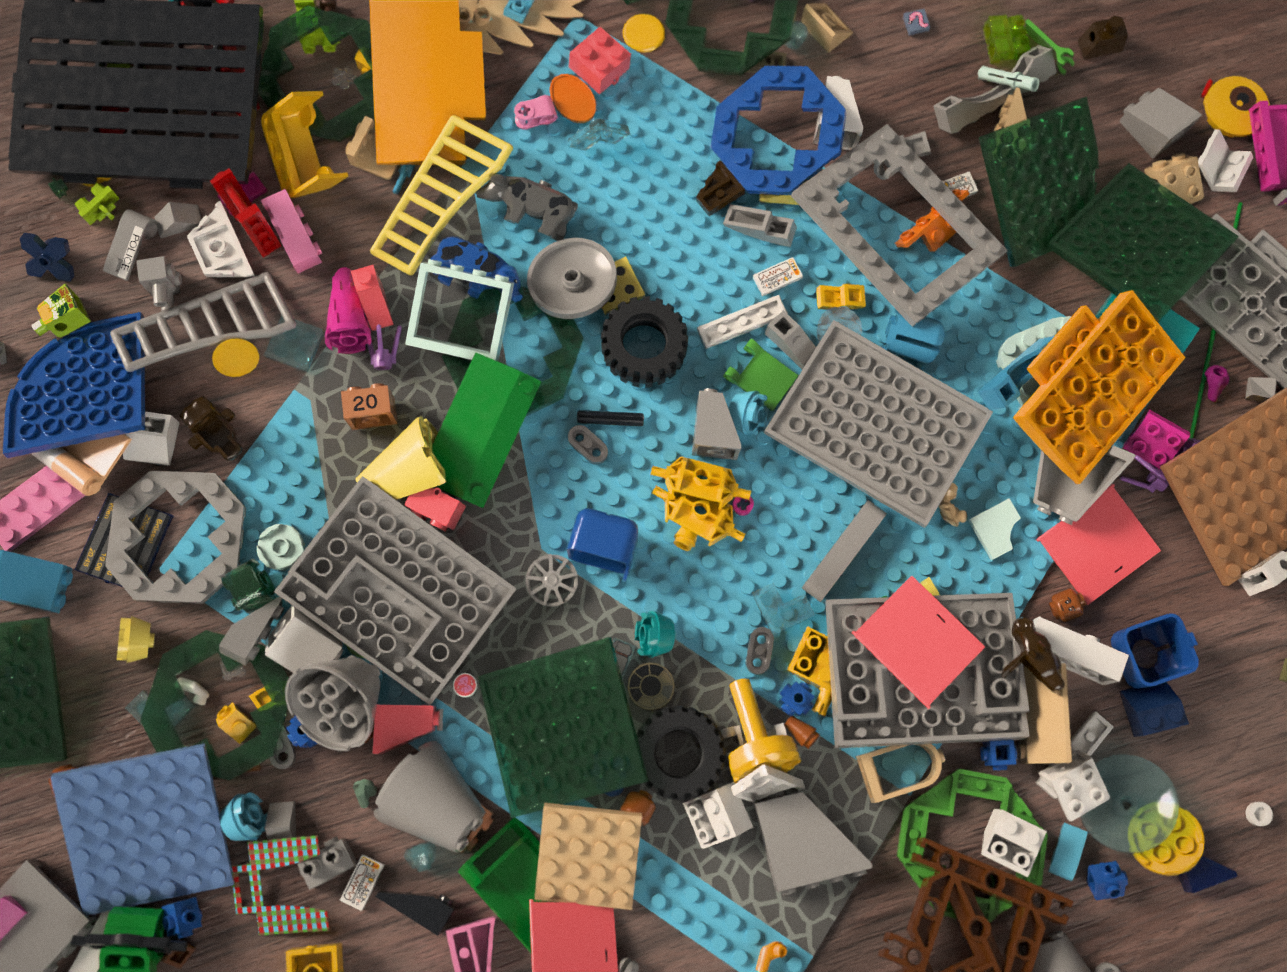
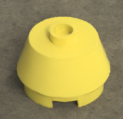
(134, 639)

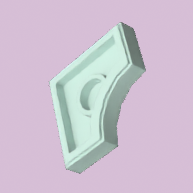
(994, 528)

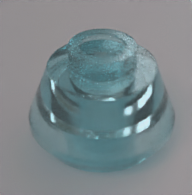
(798, 36)
(421, 856)

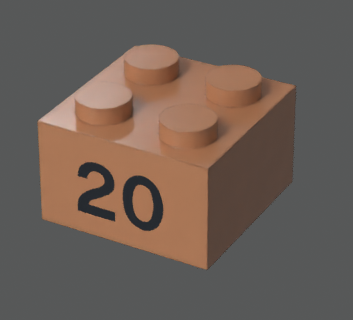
(369, 407)

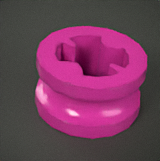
(738, 510)

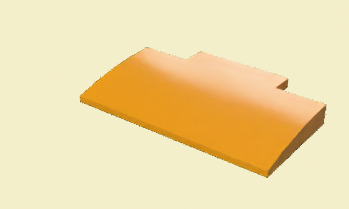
(422, 78)
(1096, 382)

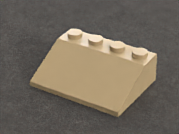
(1047, 723)

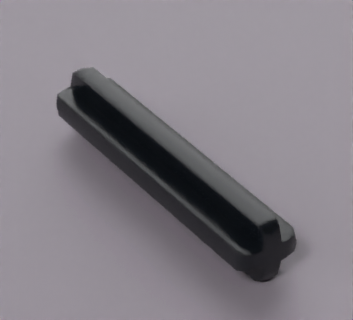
(610, 418)

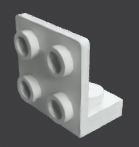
(1223, 167)
(1076, 785)

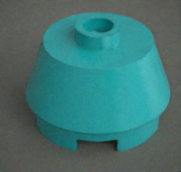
(655, 634)

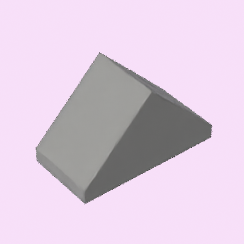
(177, 218)
(281, 820)

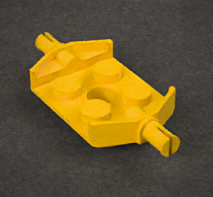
(683, 478)
(711, 526)

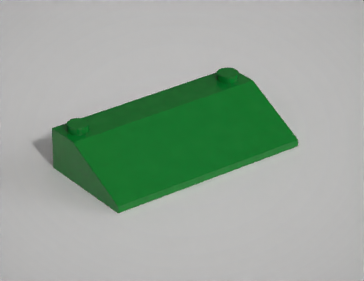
(482, 427)
(506, 876)

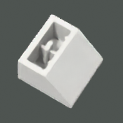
(154, 443)
(717, 816)
(1012, 841)

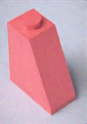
(372, 297)
(402, 724)

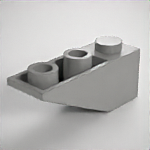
(790, 339)
(245, 635)

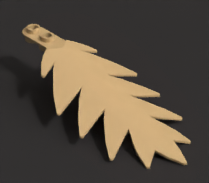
(508, 28)

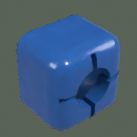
(603, 541)
(1171, 662)

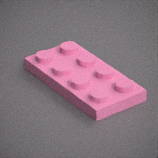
(34, 506)

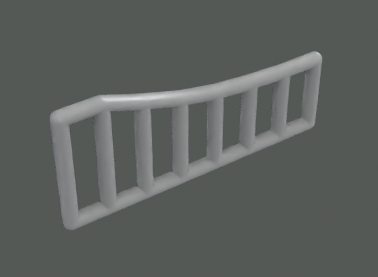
(196, 342)

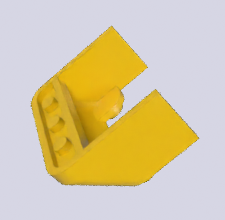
(292, 146)

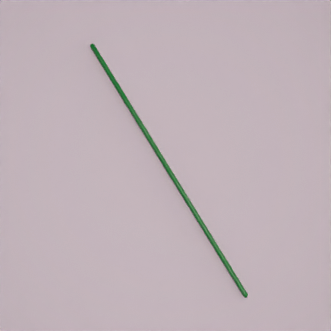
(1209, 351)

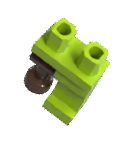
(316, 37)

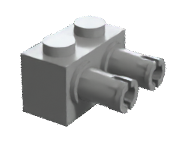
(159, 280)
(331, 862)

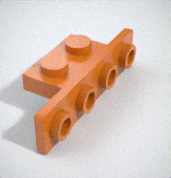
(931, 228)

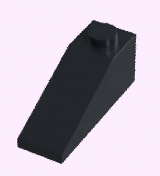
(425, 909)

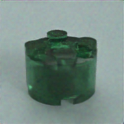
(249, 586)

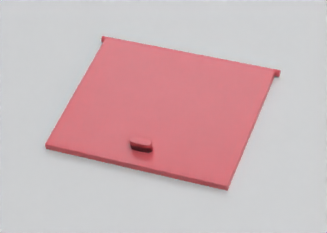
(1099, 545)
(917, 643)
(572, 937)

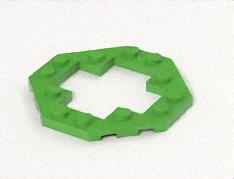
(941, 800)

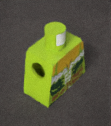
(61, 313)

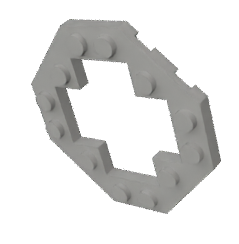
(126, 535)

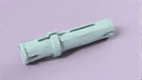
(1027, 83)

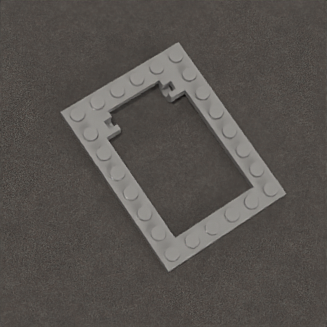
(885, 147)

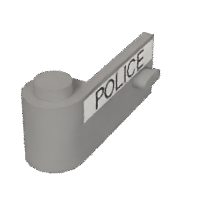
(127, 242)

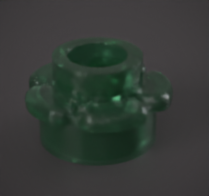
(58, 187)

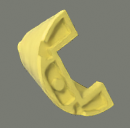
(407, 462)

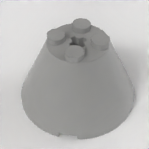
(335, 701)

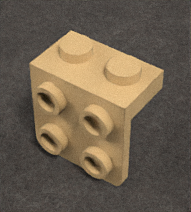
(362, 151)
(1180, 176)

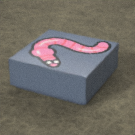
(916, 22)

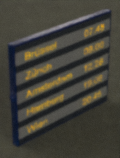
(149, 521)

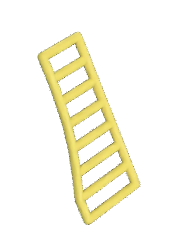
(460, 198)

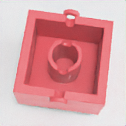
(599, 60)
(437, 506)

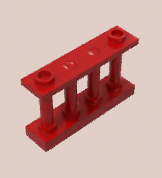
(246, 213)

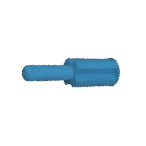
(404, 171)

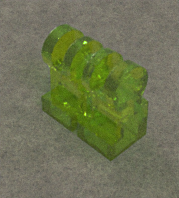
(1006, 37)

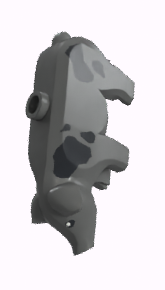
(531, 199)

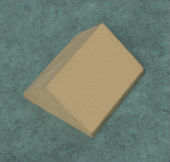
(825, 25)

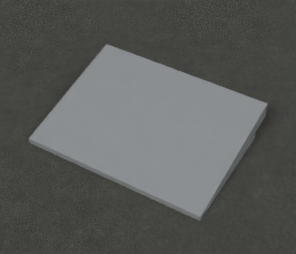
(395, 590)
(879, 710)

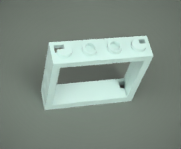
(458, 272)

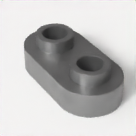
(588, 445)
(759, 651)
(284, 745)

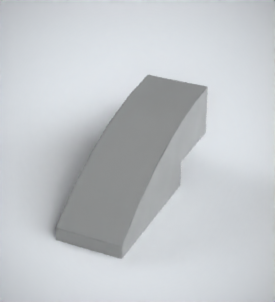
(761, 224)

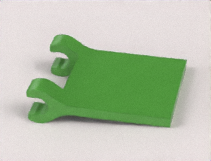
(1043, 40)
(763, 375)

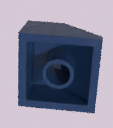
(1153, 709)

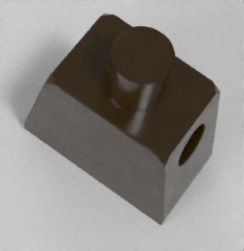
(1103, 38)

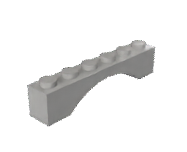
(958, 112)

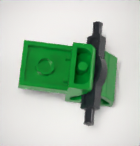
(131, 940)

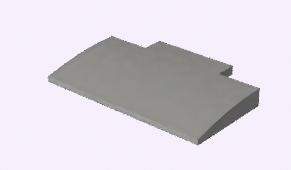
(1247, 300)

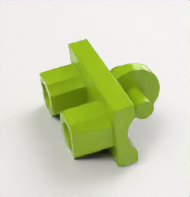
(99, 206)

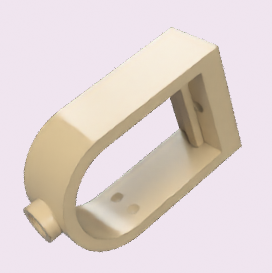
(872, 779)

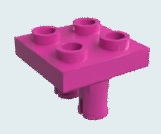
(1156, 439)

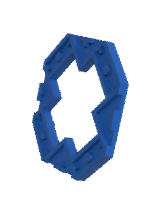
(806, 162)

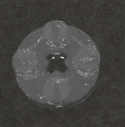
(841, 315)

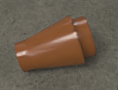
(803, 733)

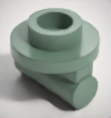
(364, 790)

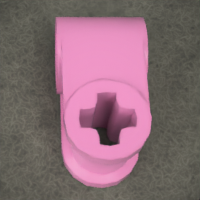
(536, 111)

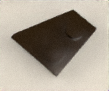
(719, 190)

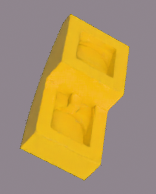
(847, 295)

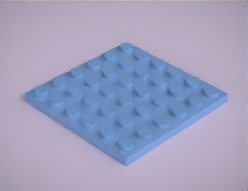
(143, 829)

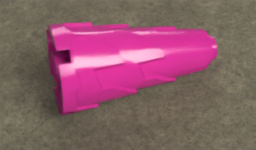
(346, 318)

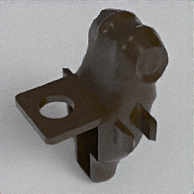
(211, 428)
(1035, 655)

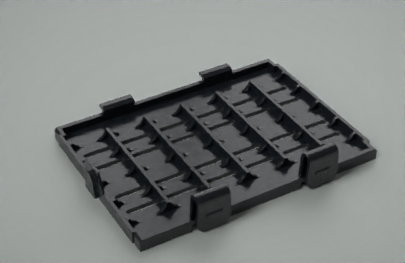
(170, 158)

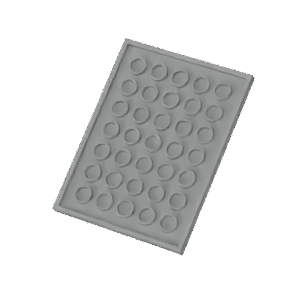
(878, 423)

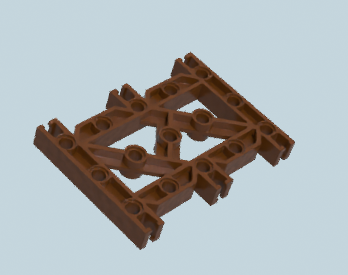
(955, 885)

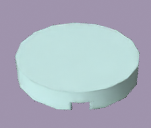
(280, 547)

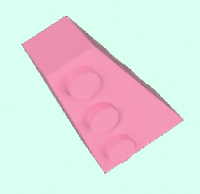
(292, 231)
(471, 945)

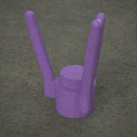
(381, 357)
(1155, 478)

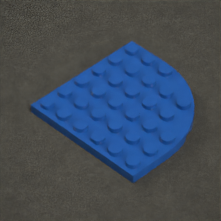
(76, 391)

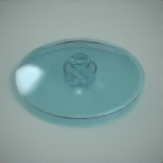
(1152, 807)

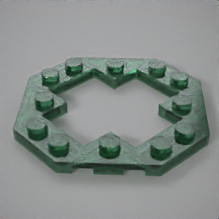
(727, 62)
(277, 63)
(560, 363)
(167, 691)

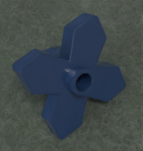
(47, 256)

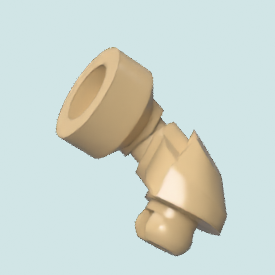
(949, 511)

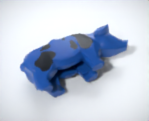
(471, 256)

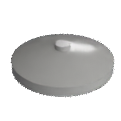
(572, 278)

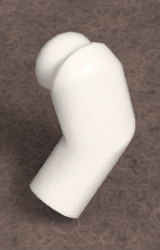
(195, 688)

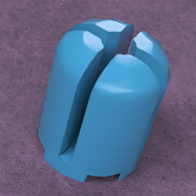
(915, 342)

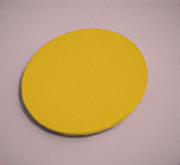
(644, 33)
(235, 357)

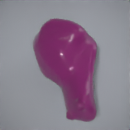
(1217, 380)

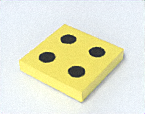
(626, 286)

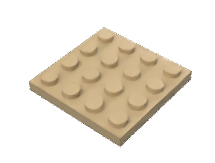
(588, 856)

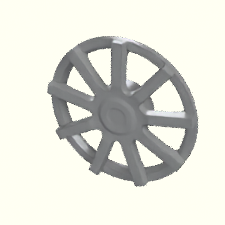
(551, 580)

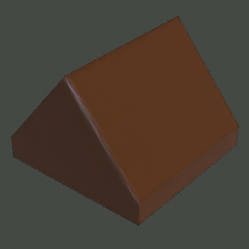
(179, 958)

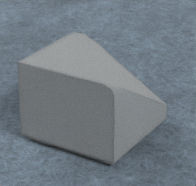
(1260, 388)

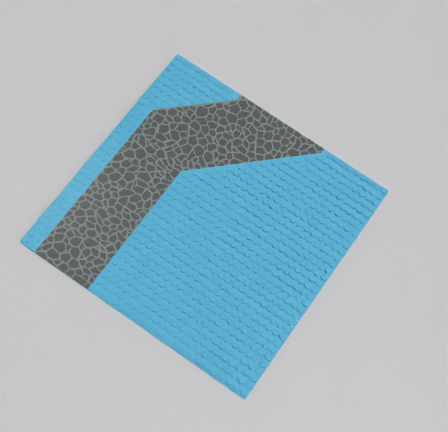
(644, 207)

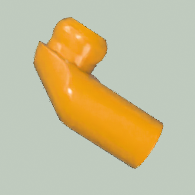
(768, 953)

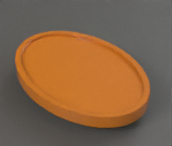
(573, 98)

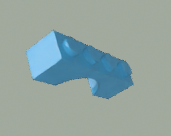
(1006, 384)

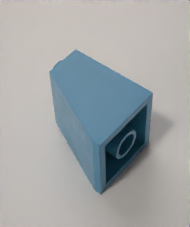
(33, 582)

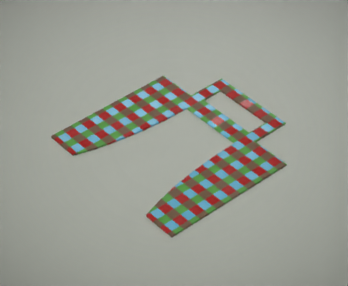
(273, 854)

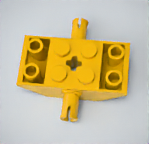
(812, 666)

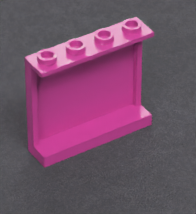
(1270, 144)

